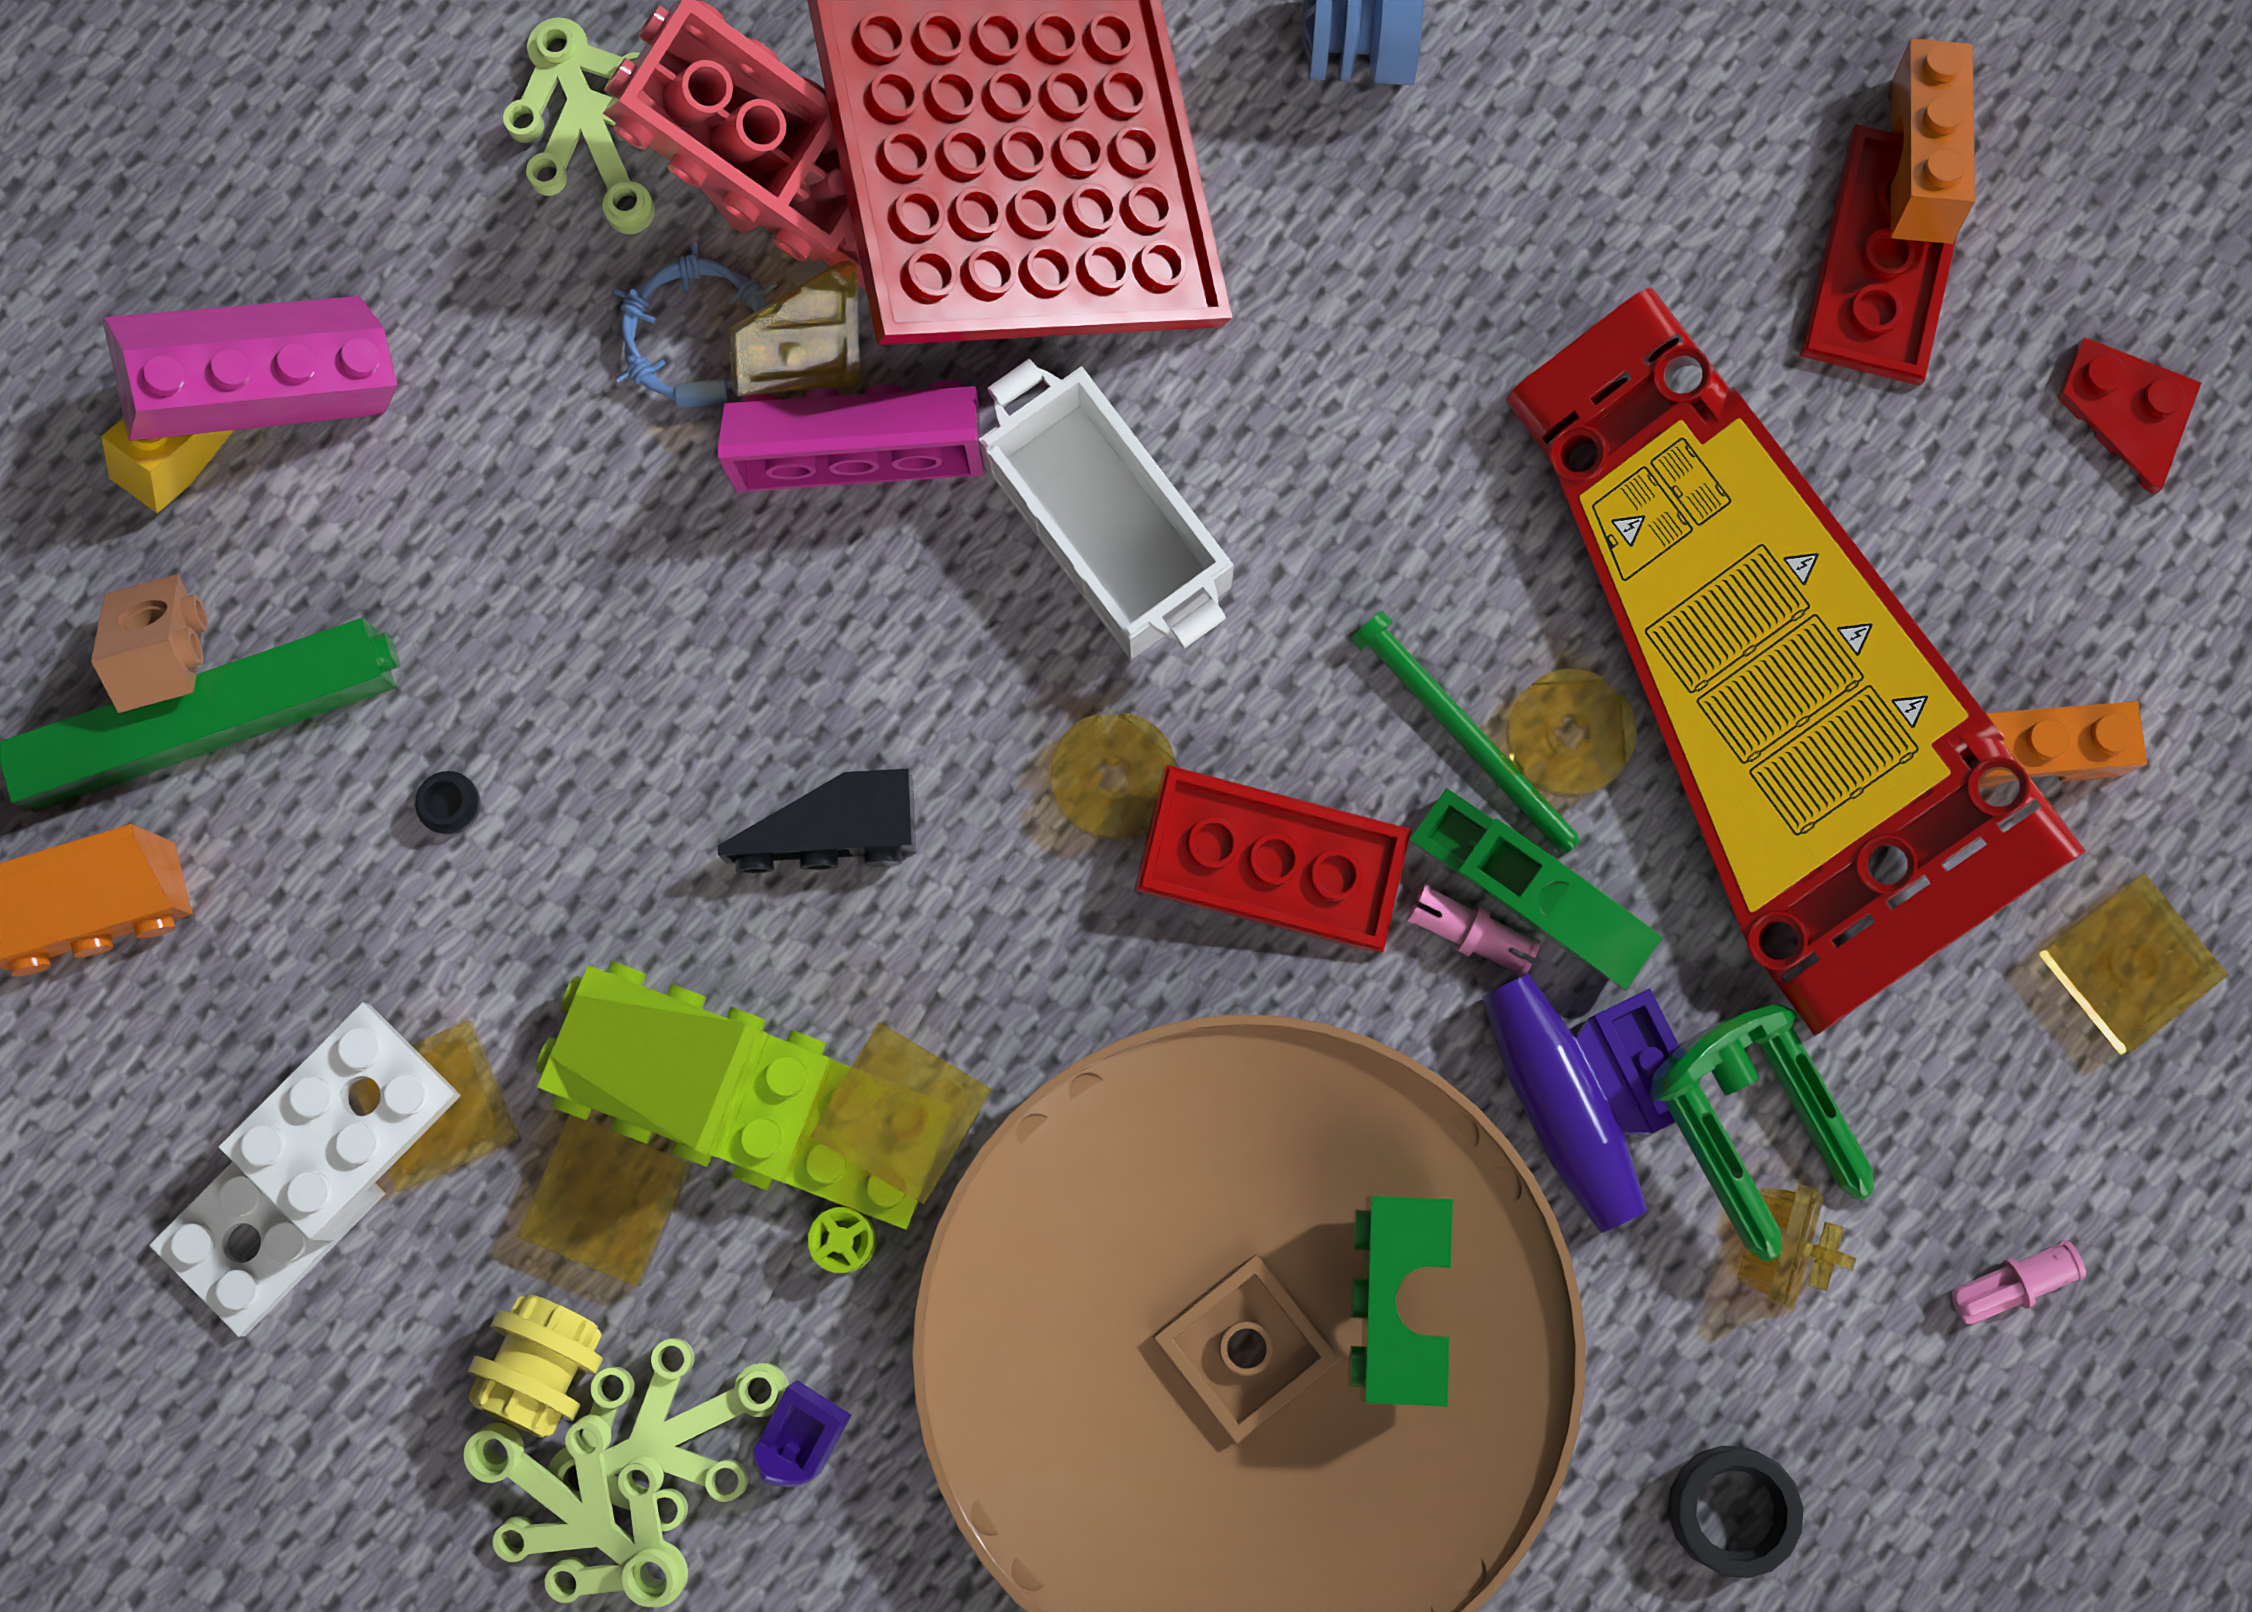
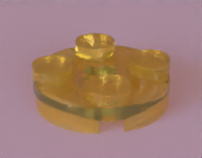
(1594, 708)
(1077, 780)

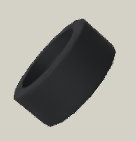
(1784, 1495)

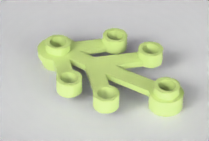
(580, 115)
(659, 1438)
(586, 1518)

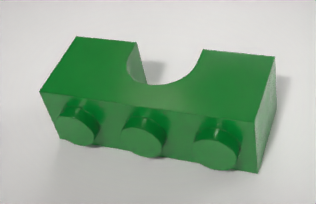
(1393, 1360)

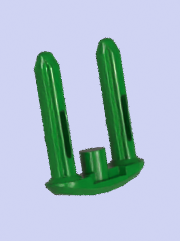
(1723, 1053)

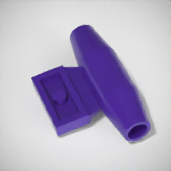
(1586, 1089)

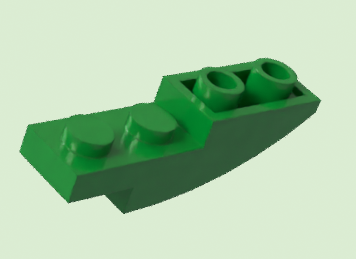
(1537, 888)

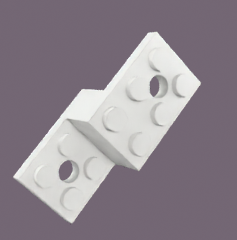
(304, 1169)

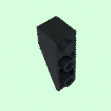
(845, 817)

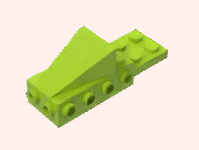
(707, 1085)

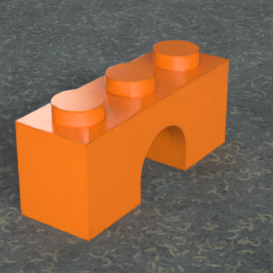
(1936, 115)
(2072, 742)

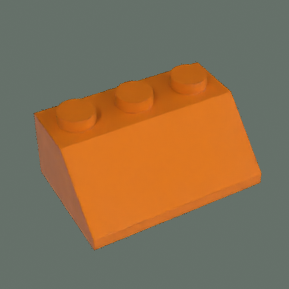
(87, 895)

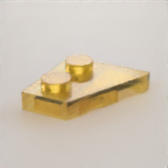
(801, 338)

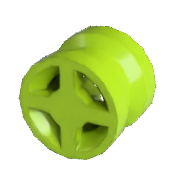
(827, 1237)

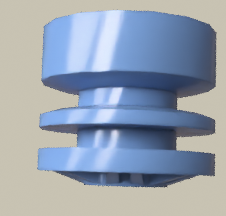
(1377, 28)

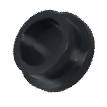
(447, 802)

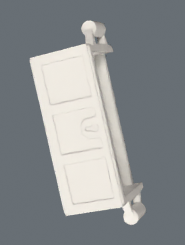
(1105, 510)

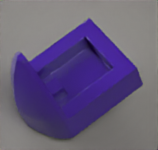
(798, 1437)

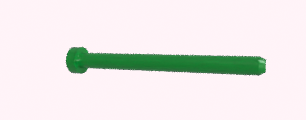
(1464, 731)

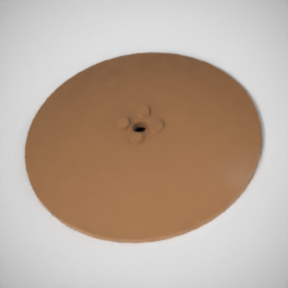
(1210, 1191)

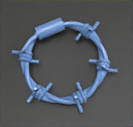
(634, 308)

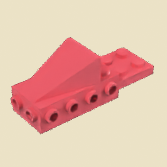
(737, 130)

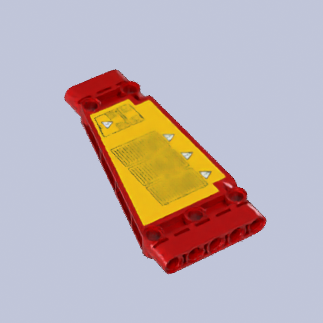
(1781, 672)

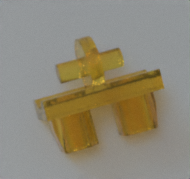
(1797, 1216)

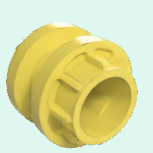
(535, 1365)

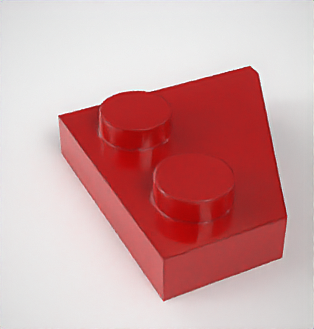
(2130, 407)

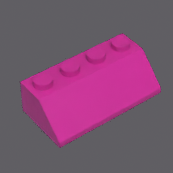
(249, 366)
(851, 437)

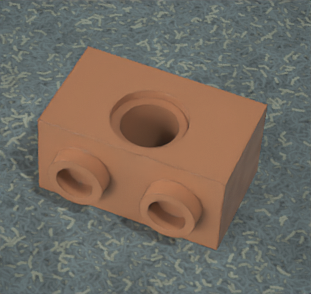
(149, 642)

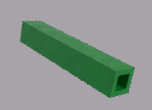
(224, 709)

